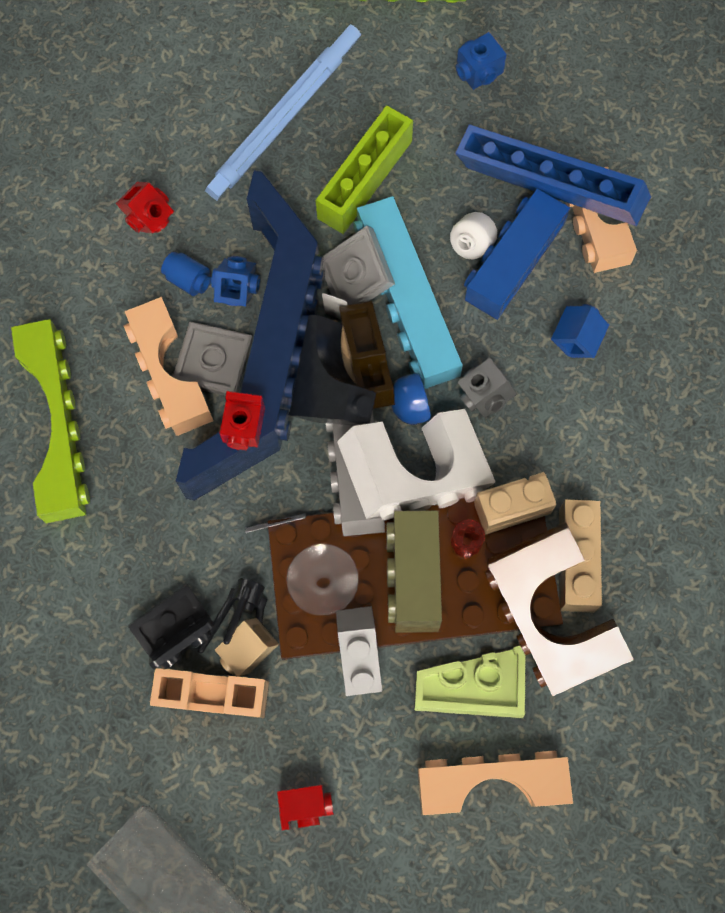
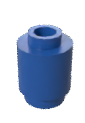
(186, 273)

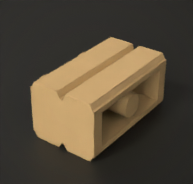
(514, 503)

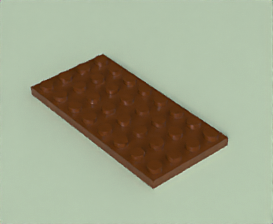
(466, 596)

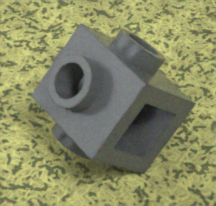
(486, 388)

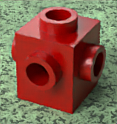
(145, 208)

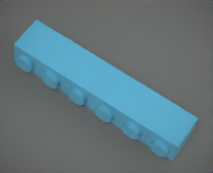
(411, 297)

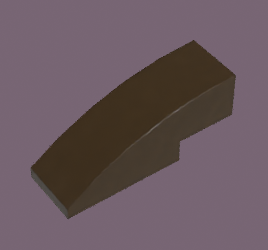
(367, 352)

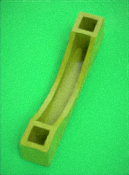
(58, 484)

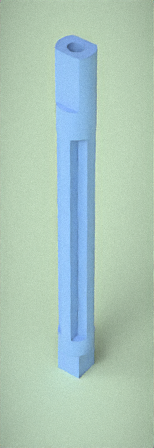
(282, 114)

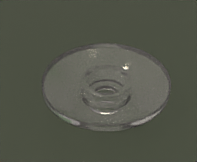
(314, 564)

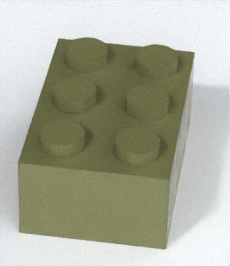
(414, 571)

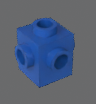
(480, 61)
(235, 281)

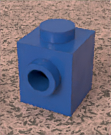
(580, 331)

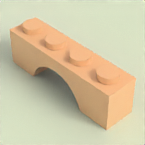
(154, 333)
(541, 780)

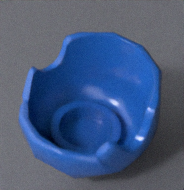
(411, 400)

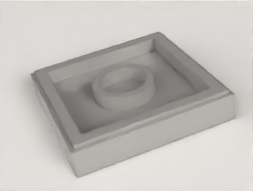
(357, 268)
(213, 358)

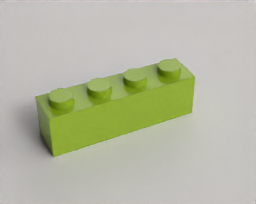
(364, 169)

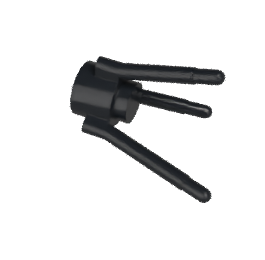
(244, 599)

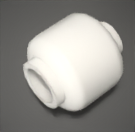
(473, 235)

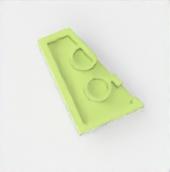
(475, 687)

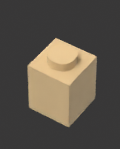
(247, 648)

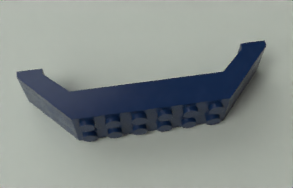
(276, 343)

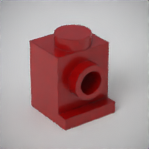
(242, 406)
(304, 806)

